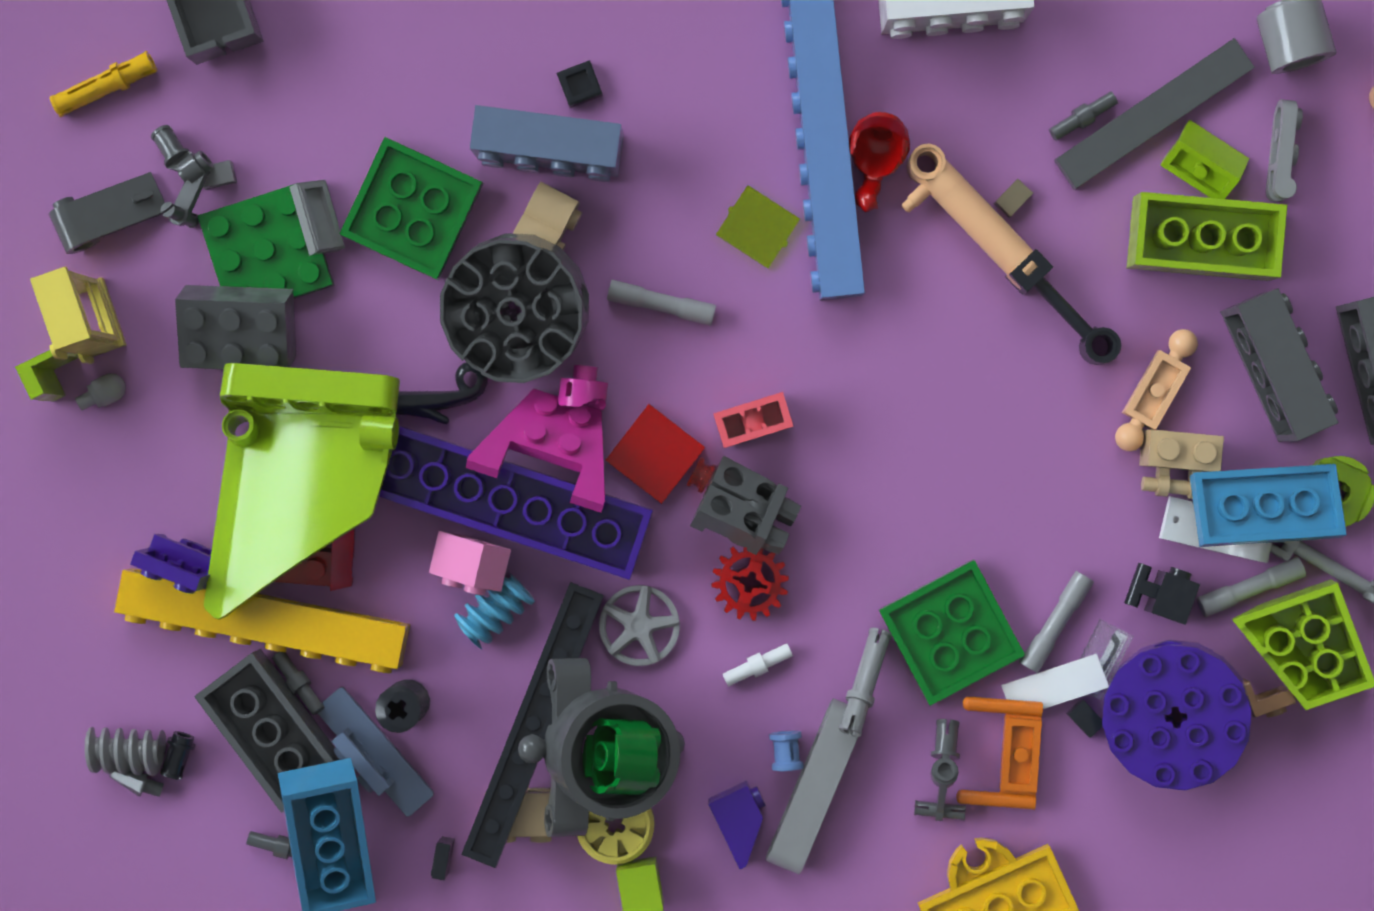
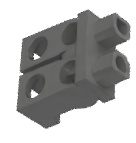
(745, 507)

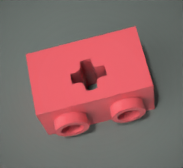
(753, 420)

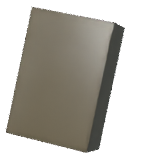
(1013, 198)

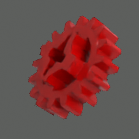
(745, 597)

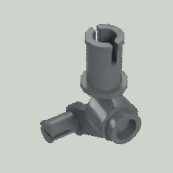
(192, 169)
(943, 774)

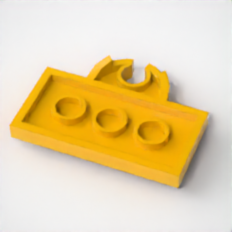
(1003, 882)

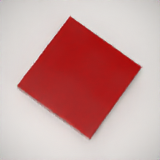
(655, 453)

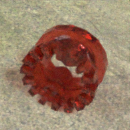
(701, 475)

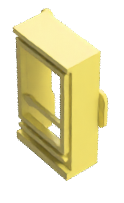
(66, 318)

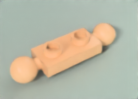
(1156, 390)

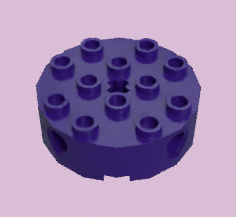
(1169, 751)

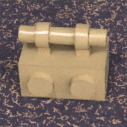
(1178, 451)

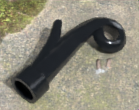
(427, 402)

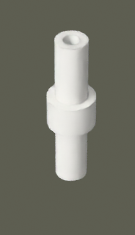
(757, 664)

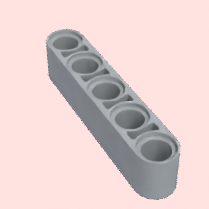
(812, 792)

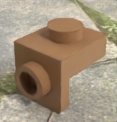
(1271, 702)

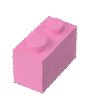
(469, 562)

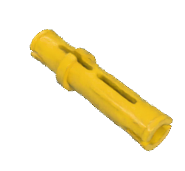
(109, 81)

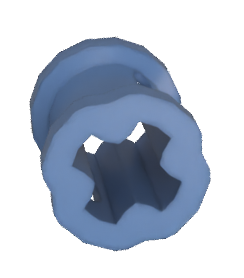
(786, 750)

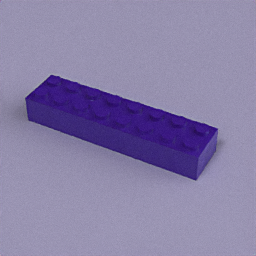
(515, 505)

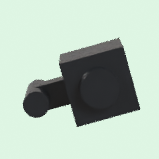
(1169, 595)

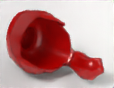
(877, 148)

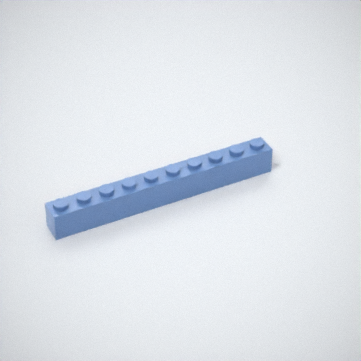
(825, 148)

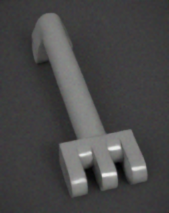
(1327, 565)

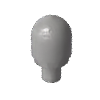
(102, 391)

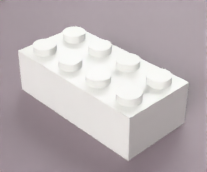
(937, 16)

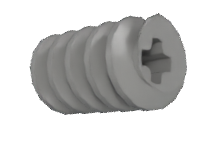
(124, 753)

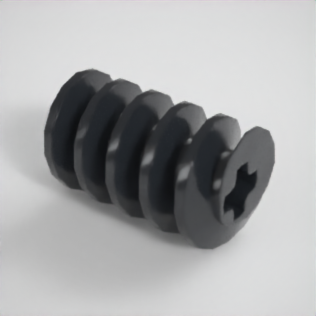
(388, 704)

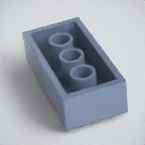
(547, 142)

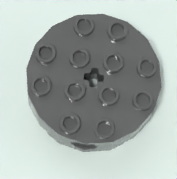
(494, 336)

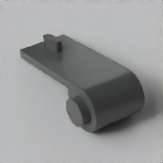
(91, 217)

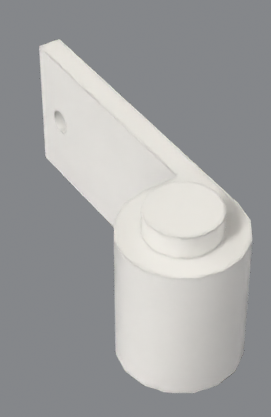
(1181, 527)

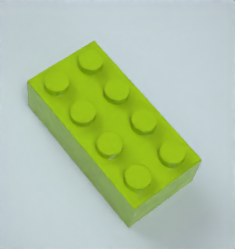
(1206, 236)

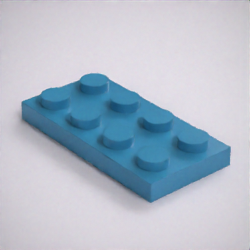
(1267, 505)

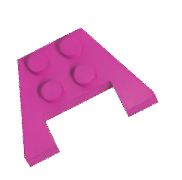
(552, 434)

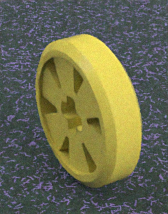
(622, 844)

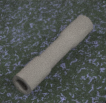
(682, 307)
(1272, 578)
(1068, 602)

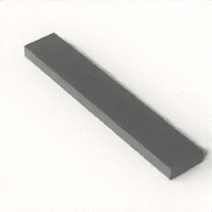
(1154, 113)

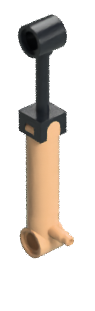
(1002, 244)

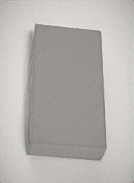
(317, 217)

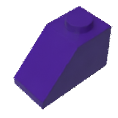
(739, 818)

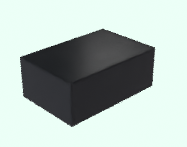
(1085, 718)

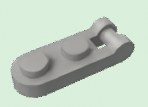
(1283, 151)

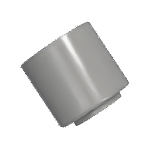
(1295, 34)

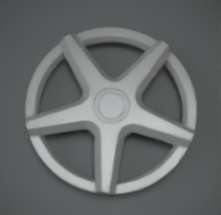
(639, 625)

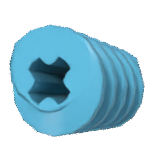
(492, 610)

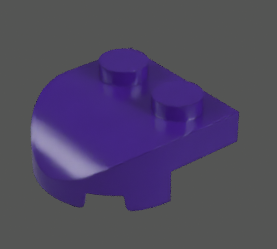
(179, 562)

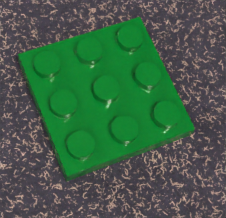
(411, 208)
(263, 246)
(951, 632)

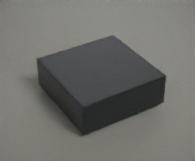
(579, 84)
(442, 858)

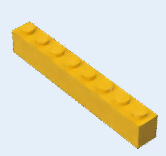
(268, 620)

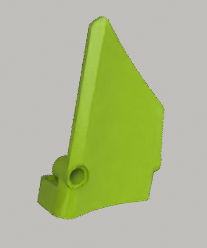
(298, 472)

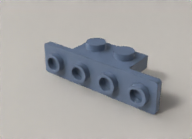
(373, 754)

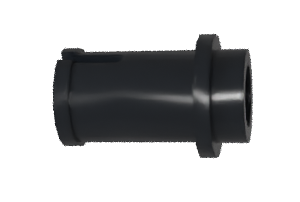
(177, 755)

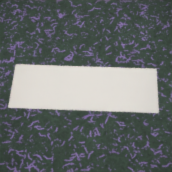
(1059, 683)

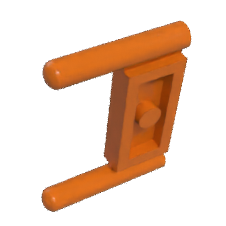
(1018, 755)

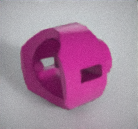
(583, 389)

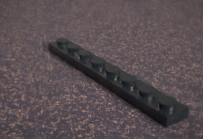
(513, 774)

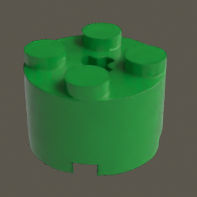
(622, 756)

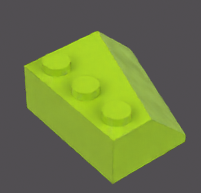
(1310, 643)

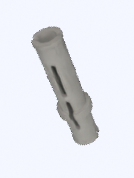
(860, 696)

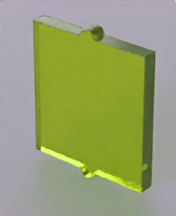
(757, 226)

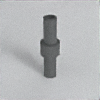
(1083, 116)
(298, 682)
(279, 846)

